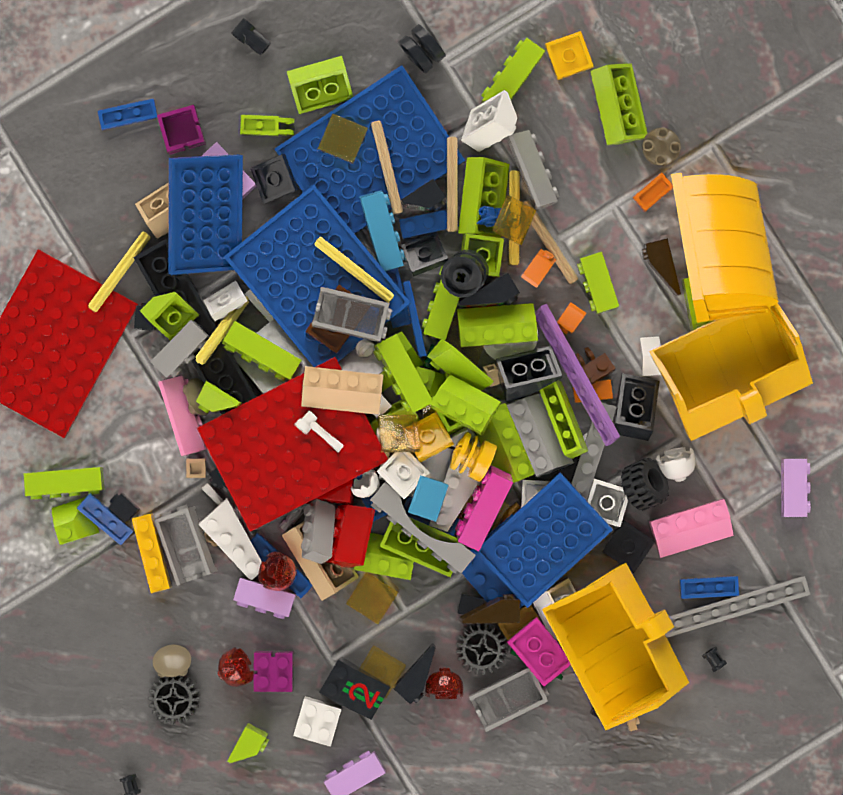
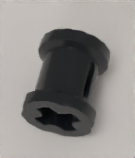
(714, 659)
(130, 785)

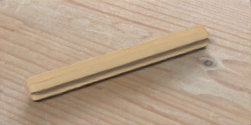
(387, 167)
(452, 193)
(552, 247)

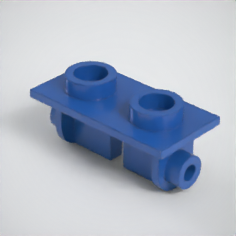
(488, 215)

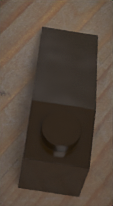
(661, 261)
(499, 610)

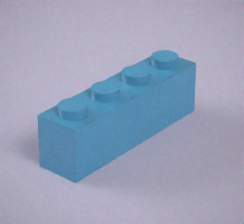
(381, 230)

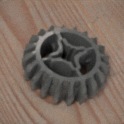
(464, 645)
(173, 708)

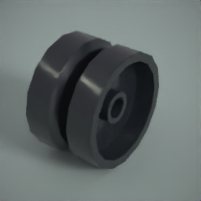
(422, 48)
(464, 273)

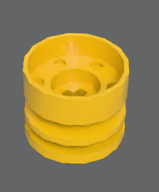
(472, 456)

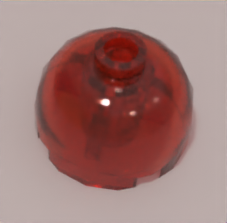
(277, 572)
(234, 668)
(444, 684)

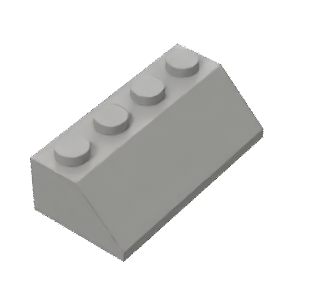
(532, 169)
(538, 435)

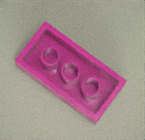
(484, 508)

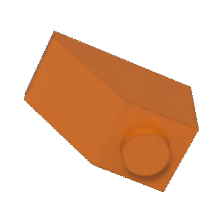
(539, 267)
(570, 318)

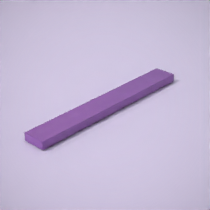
(576, 375)

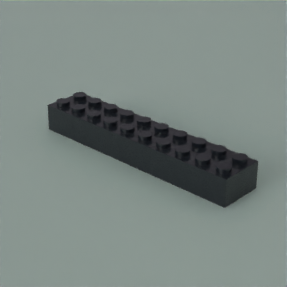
(221, 367)

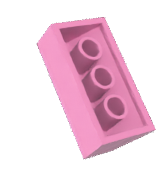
(182, 421)
(691, 528)

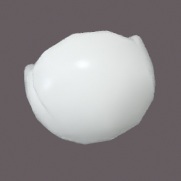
(367, 485)

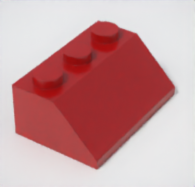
(351, 535)

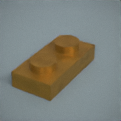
(526, 617)

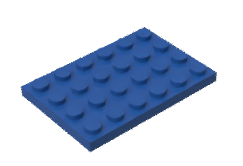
(204, 212)
(544, 540)

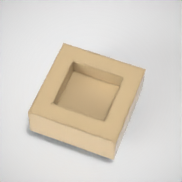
(195, 468)
(632, 724)

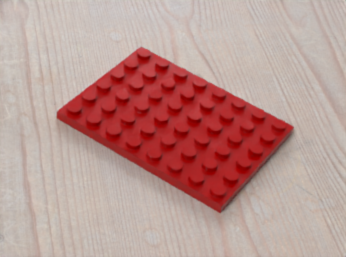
(56, 343)
(277, 466)

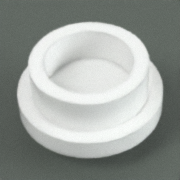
(364, 348)

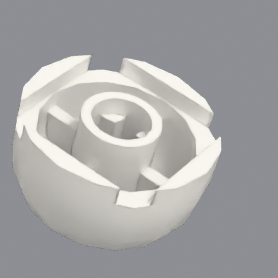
(677, 463)

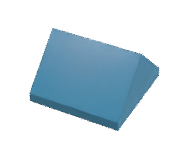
(428, 498)

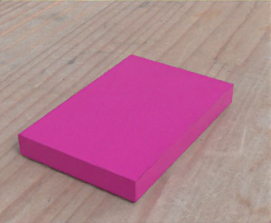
(539, 651)

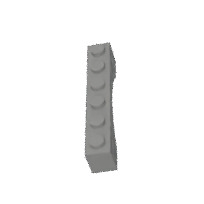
(454, 554)

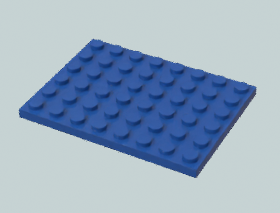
(412, 136)
(289, 270)

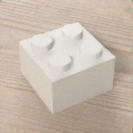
(608, 501)
(317, 721)

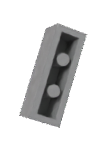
(180, 350)
(318, 531)

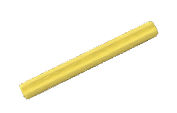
(514, 191)
(354, 270)
(119, 272)
(218, 334)

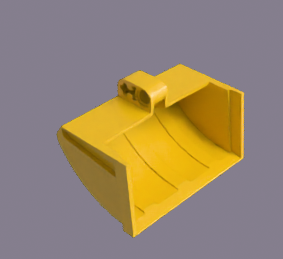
(724, 246)
(732, 369)
(617, 647)

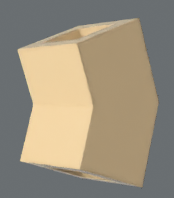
(492, 372)

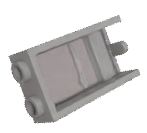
(351, 314)
(185, 544)
(508, 698)

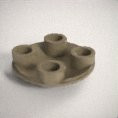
(661, 146)
(192, 392)
(172, 661)

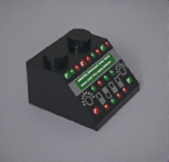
(425, 198)

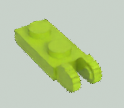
(264, 125)

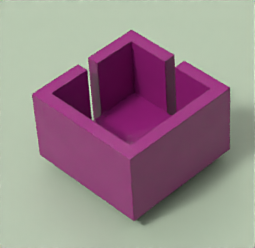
(181, 129)
(274, 673)

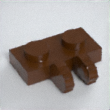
(597, 368)

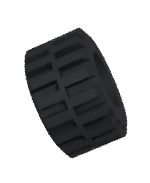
(644, 484)

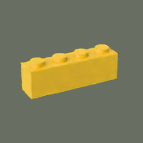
(151, 553)

